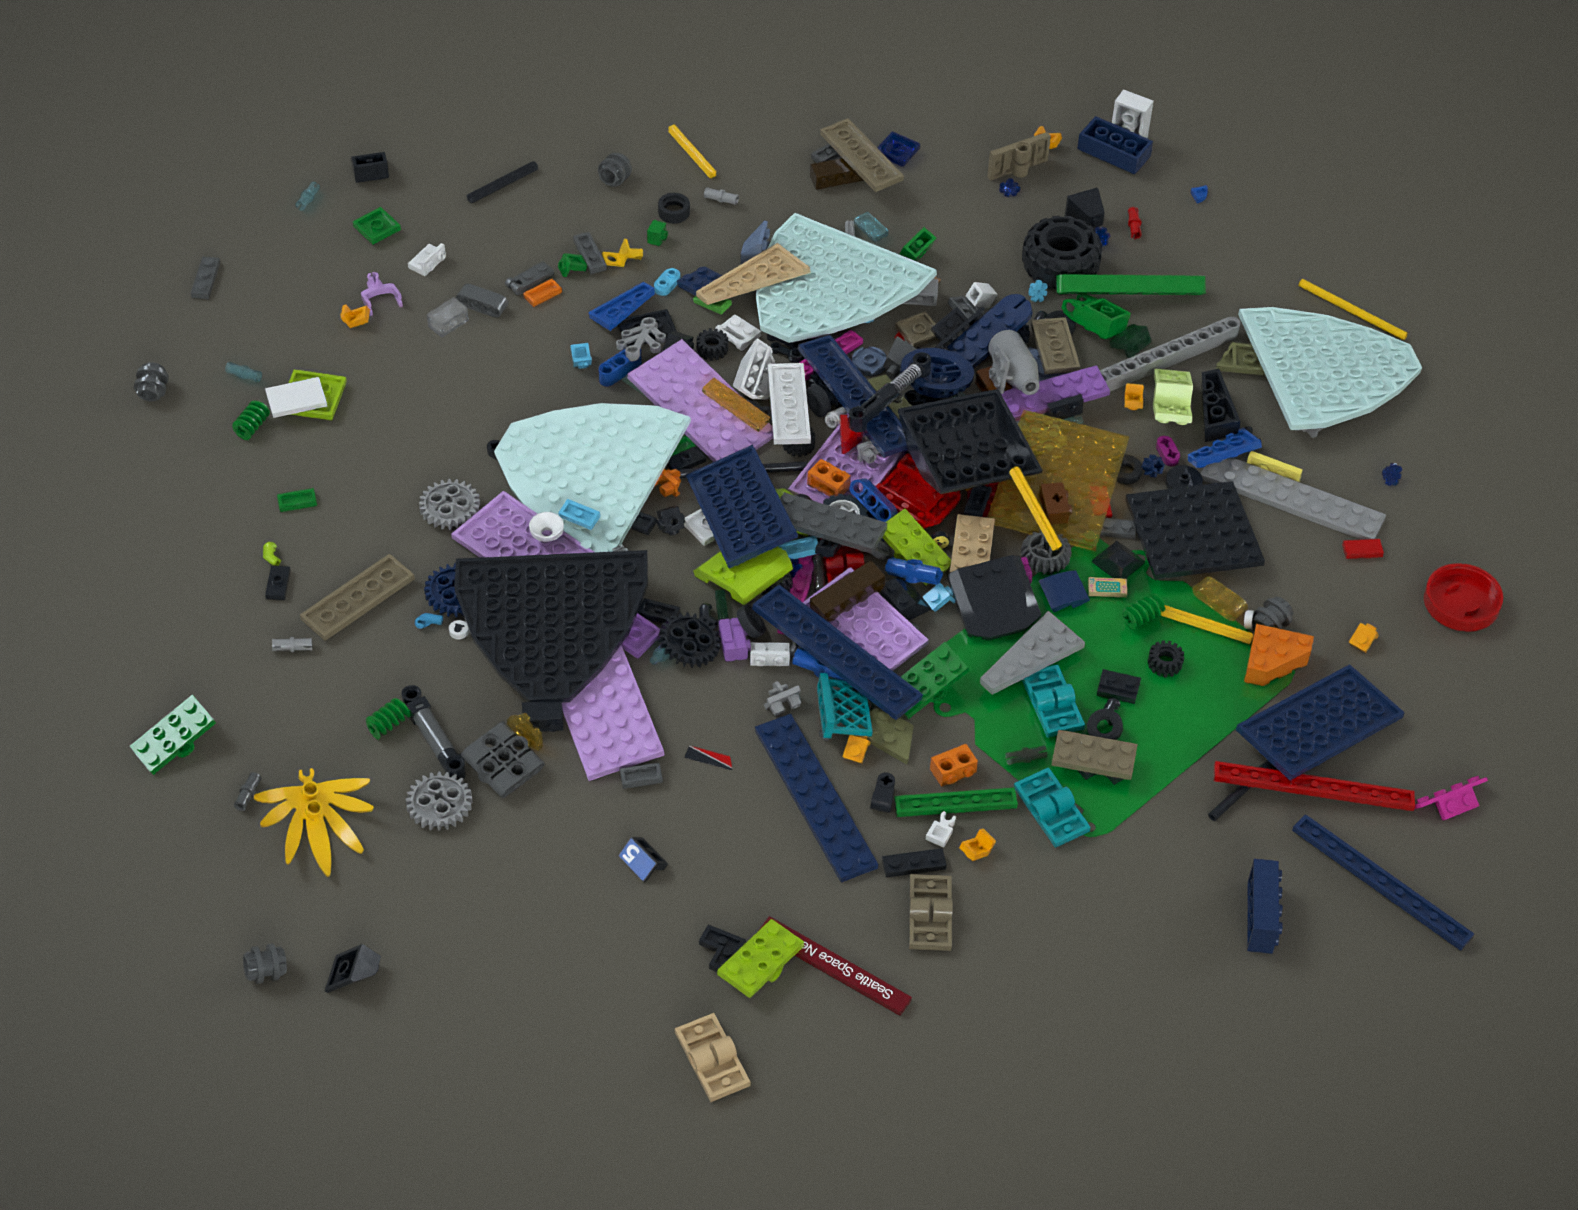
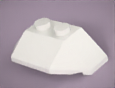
(753, 371)

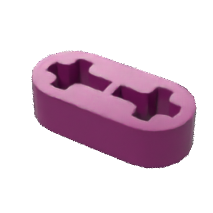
(1171, 450)

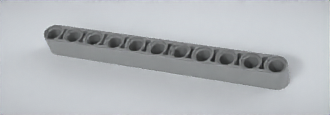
(1171, 353)

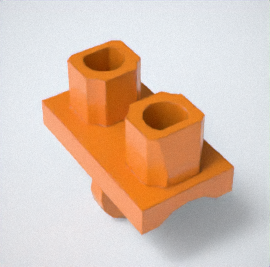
(669, 482)

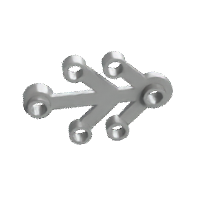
(647, 326)

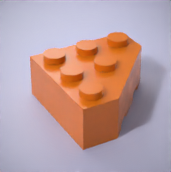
(1276, 654)

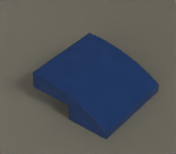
(1064, 590)

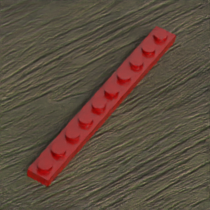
(1315, 786)

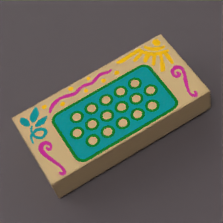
(1107, 587)

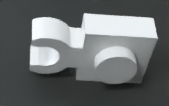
(941, 831)

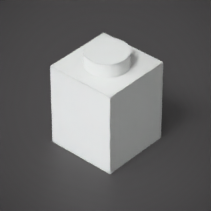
(981, 295)

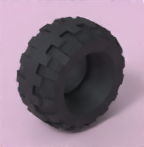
(1061, 248)

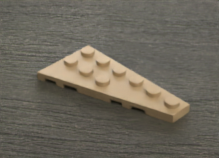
(763, 270)

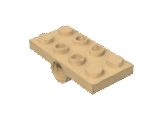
(972, 541)
(712, 1057)

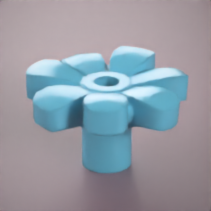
(1037, 291)

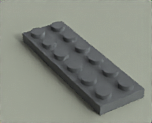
(833, 523)

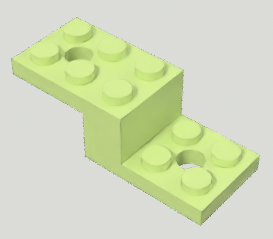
(1172, 396)

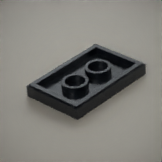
(662, 317)

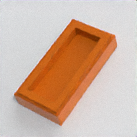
(542, 292)

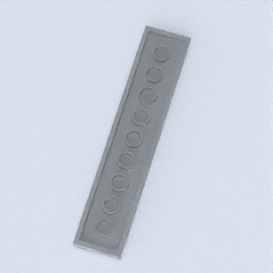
(1296, 498)

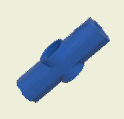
(914, 571)
(807, 661)

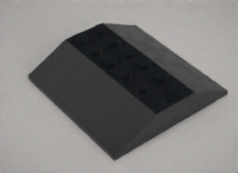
(966, 441)

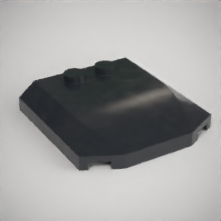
(994, 598)

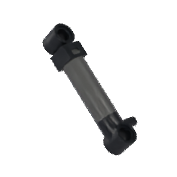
(432, 731)

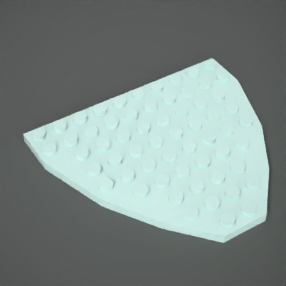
(846, 283)
(1326, 365)
(594, 457)

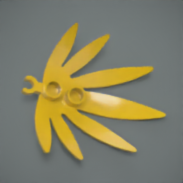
(312, 805)

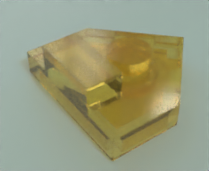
(524, 728)

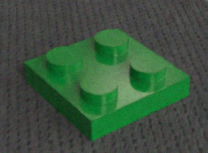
(376, 225)

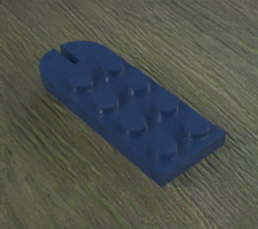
(1007, 314)

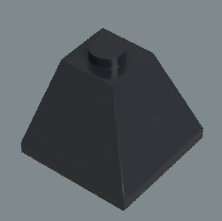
(1086, 206)
(1118, 561)
(352, 967)

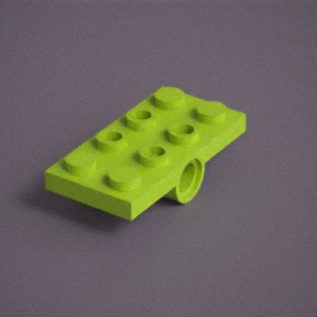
(913, 542)
(760, 958)

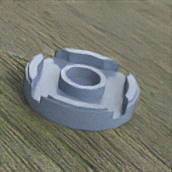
(869, 360)

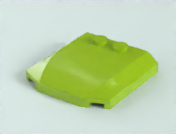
(747, 578)

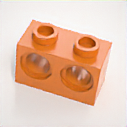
(828, 479)
(953, 765)

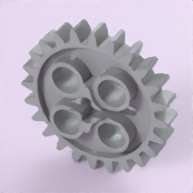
(449, 504)
(439, 801)

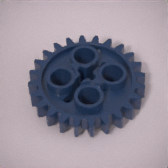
(441, 591)

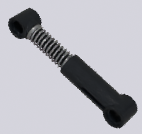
(862, 415)

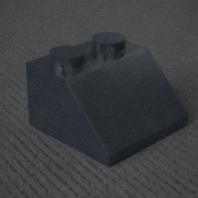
(904, 598)

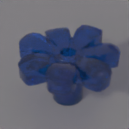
(1009, 187)
(1103, 235)
(1392, 474)

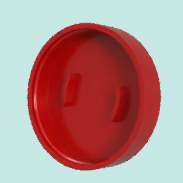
(1463, 597)

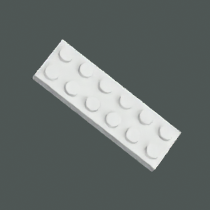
(789, 403)

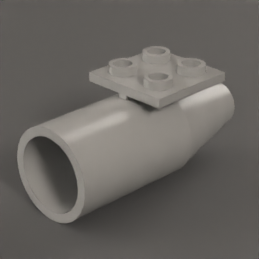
(1013, 363)

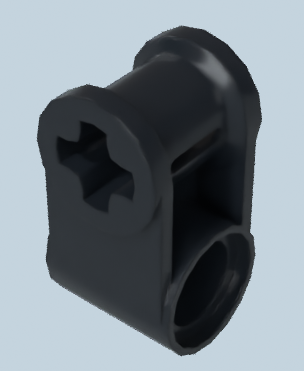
(883, 794)

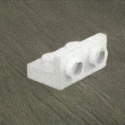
(427, 259)
(769, 654)

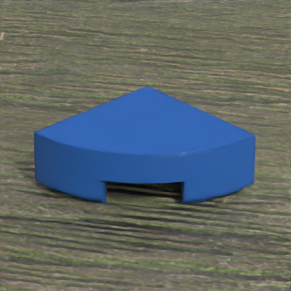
(1199, 193)

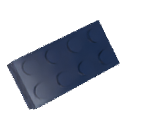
(1115, 145)
(1264, 906)

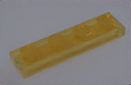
(736, 404)

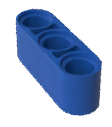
(617, 368)
(865, 499)

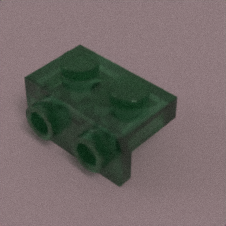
(1132, 339)

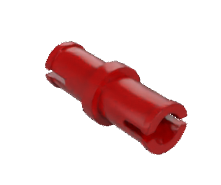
(1134, 222)

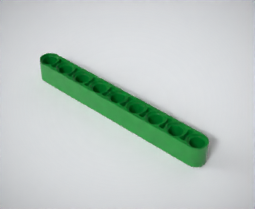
(1131, 284)

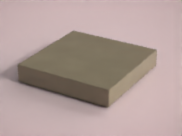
(917, 329)

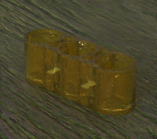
(1220, 598)

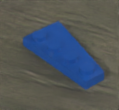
(620, 307)
(1230, 447)

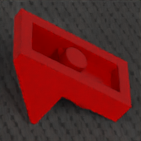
(848, 437)

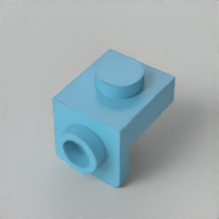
(581, 355)
(939, 596)

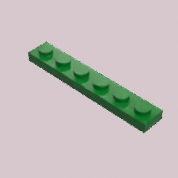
(955, 802)

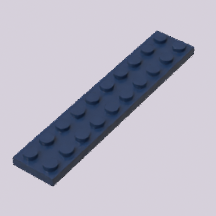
(852, 391)
(837, 652)
(816, 798)

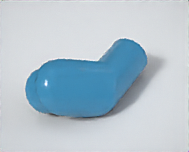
(426, 619)

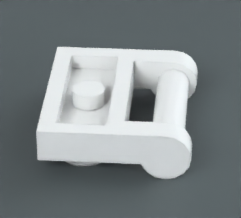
(741, 329)

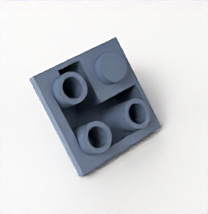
(756, 243)

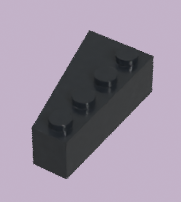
(1218, 408)

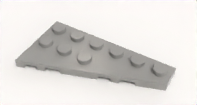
(1038, 648)

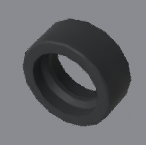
(674, 216)

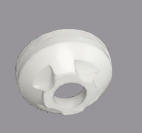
(546, 521)

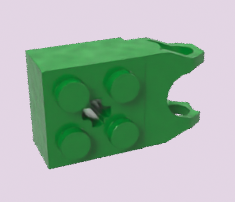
(1097, 315)

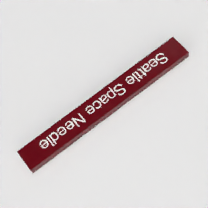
(850, 974)

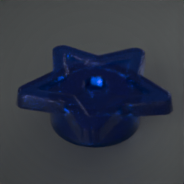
(796, 567)

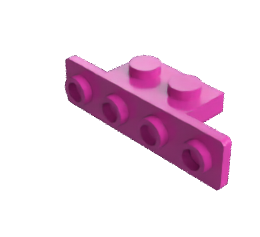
(1455, 801)

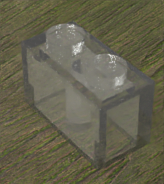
(447, 317)

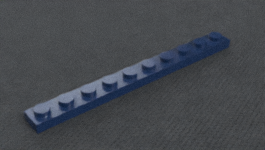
(1383, 882)

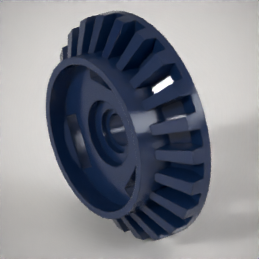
(948, 374)

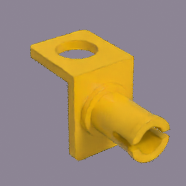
(624, 253)

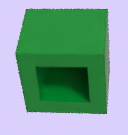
(657, 233)

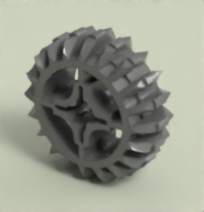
(1042, 557)

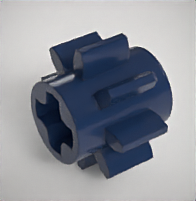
(1153, 465)

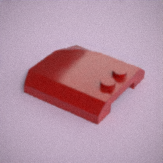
(911, 492)

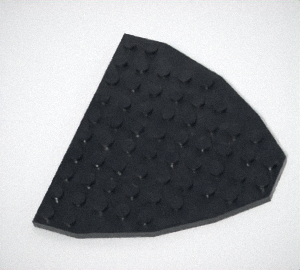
(551, 617)

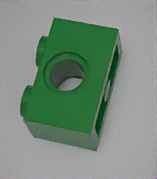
(918, 245)

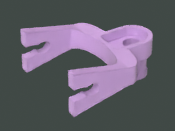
(376, 288)

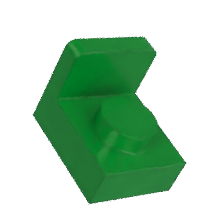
(571, 262)

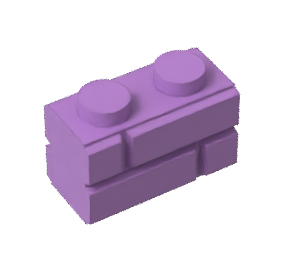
(733, 640)

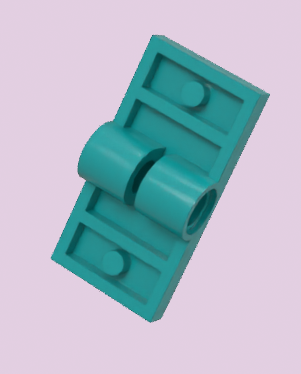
(1053, 701)
(1052, 807)

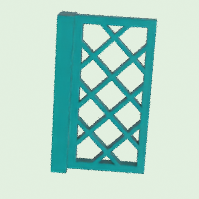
(829, 706)

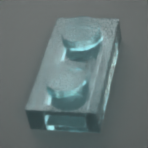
(871, 226)

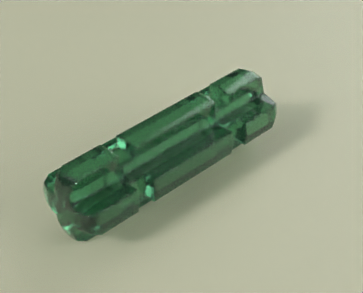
(721, 604)

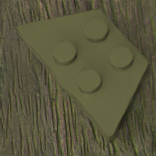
(1240, 359)
(890, 734)

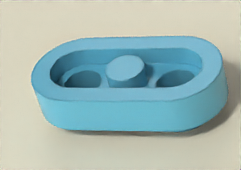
(666, 281)

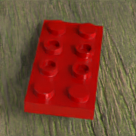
(842, 560)

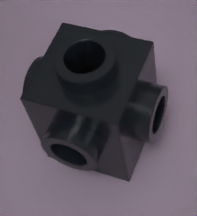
(670, 520)

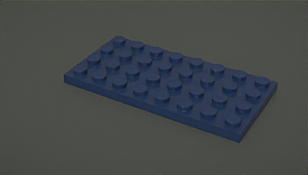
(741, 506)
(1319, 722)

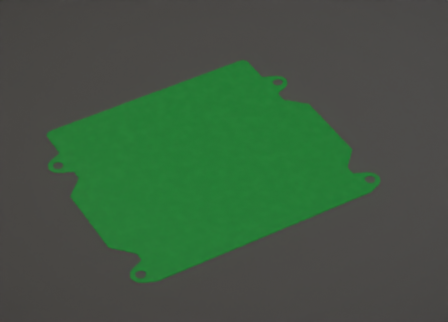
(1172, 716)

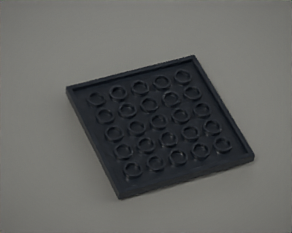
(1194, 530)

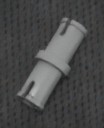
(721, 196)
(291, 644)

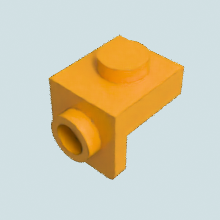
(1055, 137)
(355, 317)
(1133, 396)
(1364, 637)
(856, 748)
(979, 846)

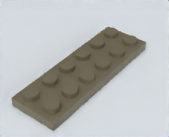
(861, 155)
(357, 597)

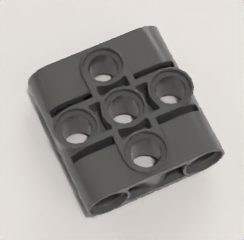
(502, 778)

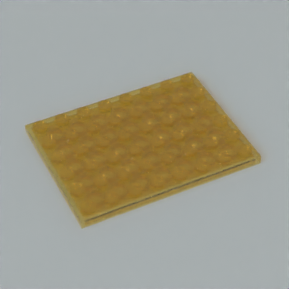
(1072, 454)

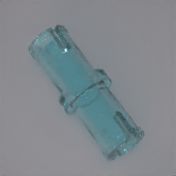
(307, 196)
(243, 372)

